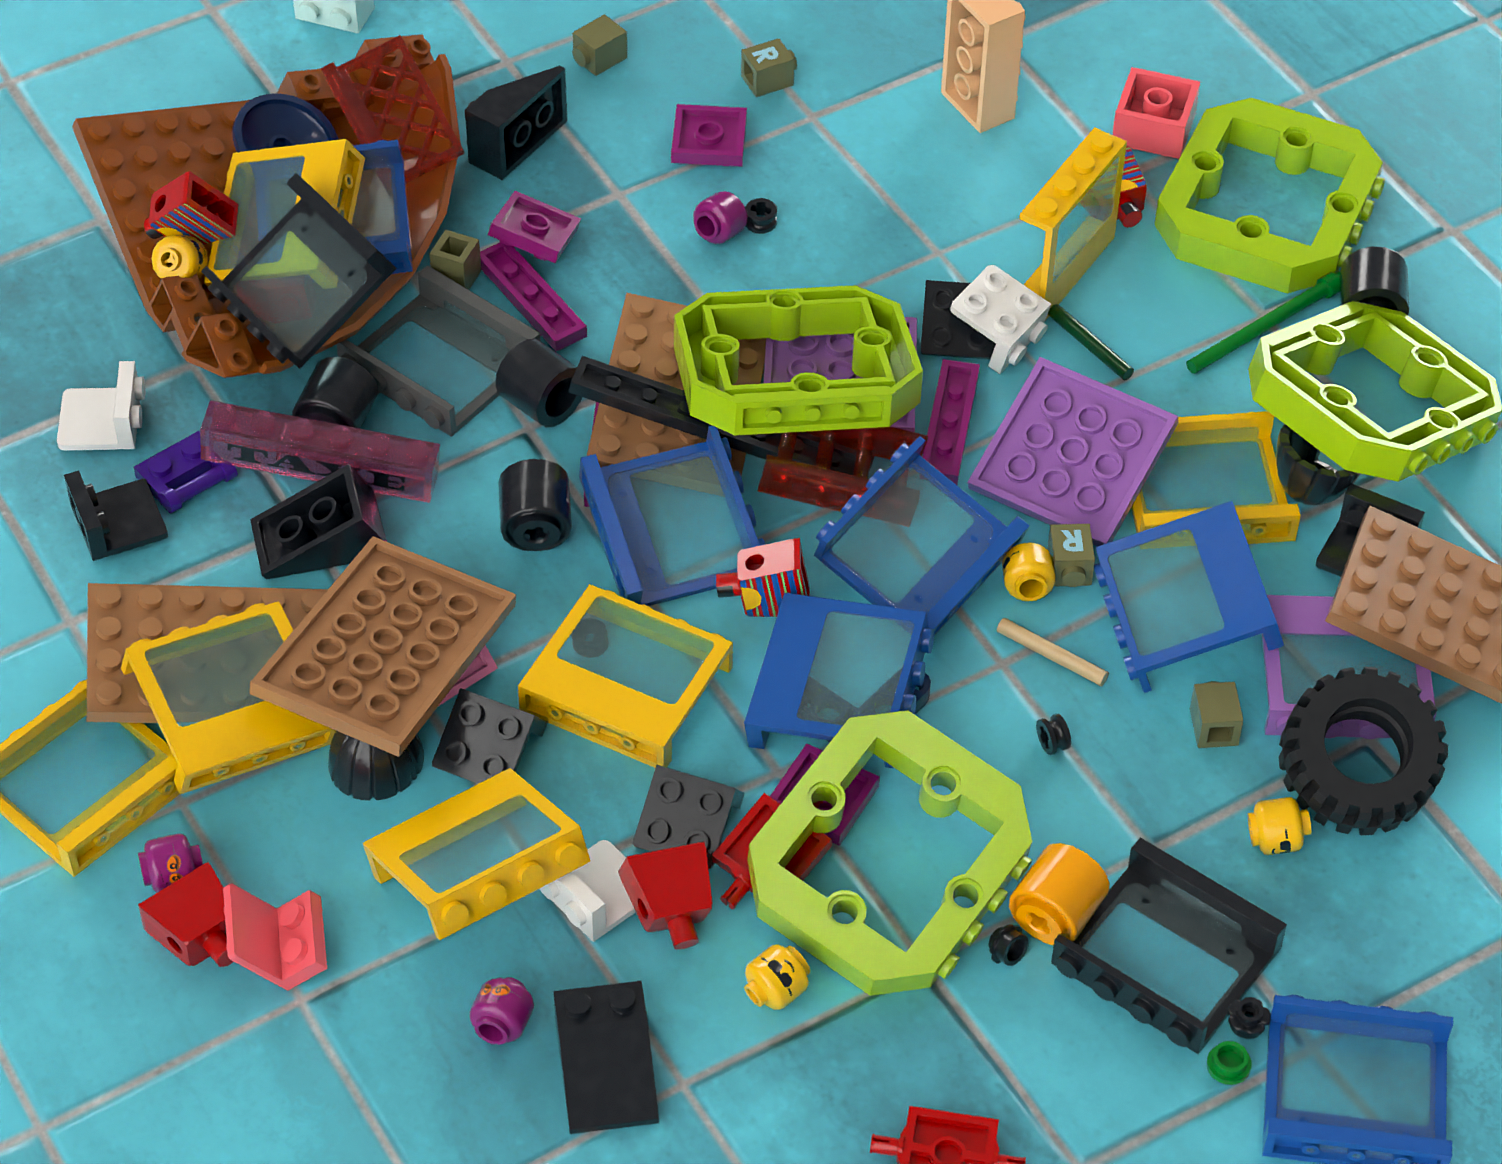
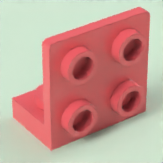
(274, 942)

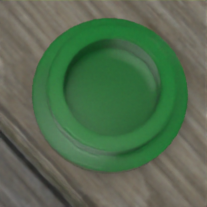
(1229, 1063)

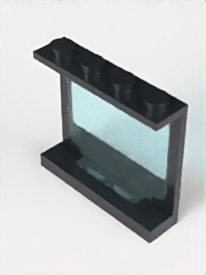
(302, 278)
(1171, 947)

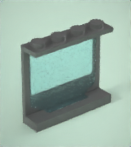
(440, 352)

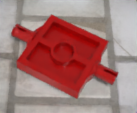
(733, 851)
(944, 1138)

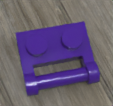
(181, 474)

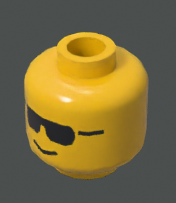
(179, 257)
(1028, 571)
(1278, 826)
(776, 977)

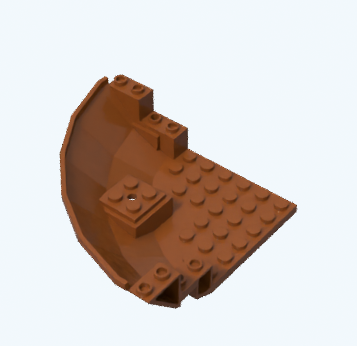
(147, 149)

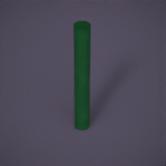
(1091, 342)

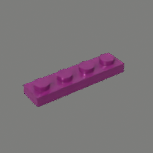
(532, 296)
(951, 417)

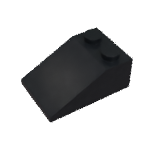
(515, 120)
(318, 526)
(605, 1057)

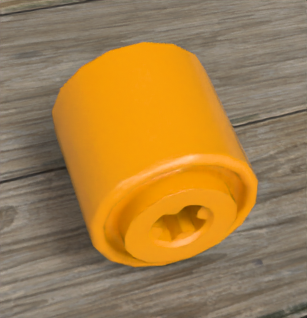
(1059, 893)

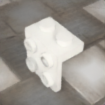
(1003, 313)
(103, 415)
(594, 892)

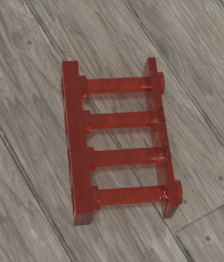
(818, 483)

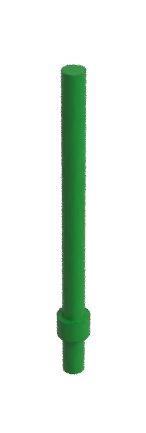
(1326, 287)

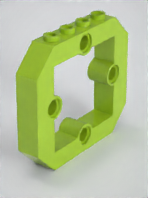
(1246, 246)
(882, 355)
(1328, 414)
(929, 761)

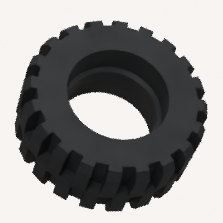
(1395, 711)

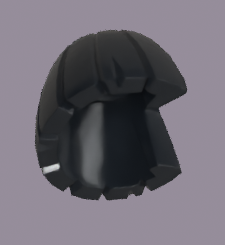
(1304, 475)
(371, 771)

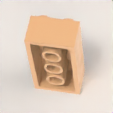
(983, 59)

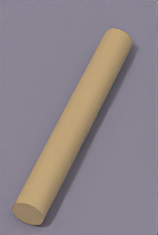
(1052, 651)

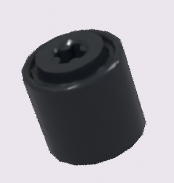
(1375, 278)
(537, 382)
(337, 393)
(534, 505)

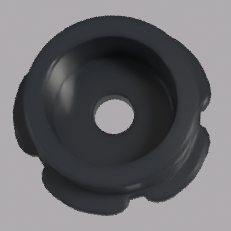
(1008, 945)
(1246, 1026)

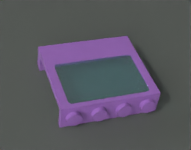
(1318, 649)

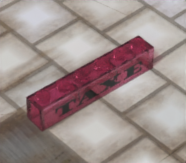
(317, 449)

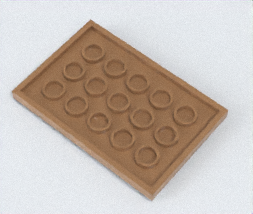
(646, 349)
(1423, 602)
(135, 612)
(383, 646)

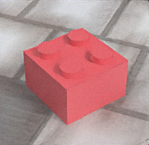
(1156, 112)

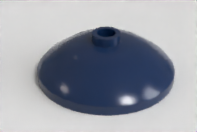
(279, 122)

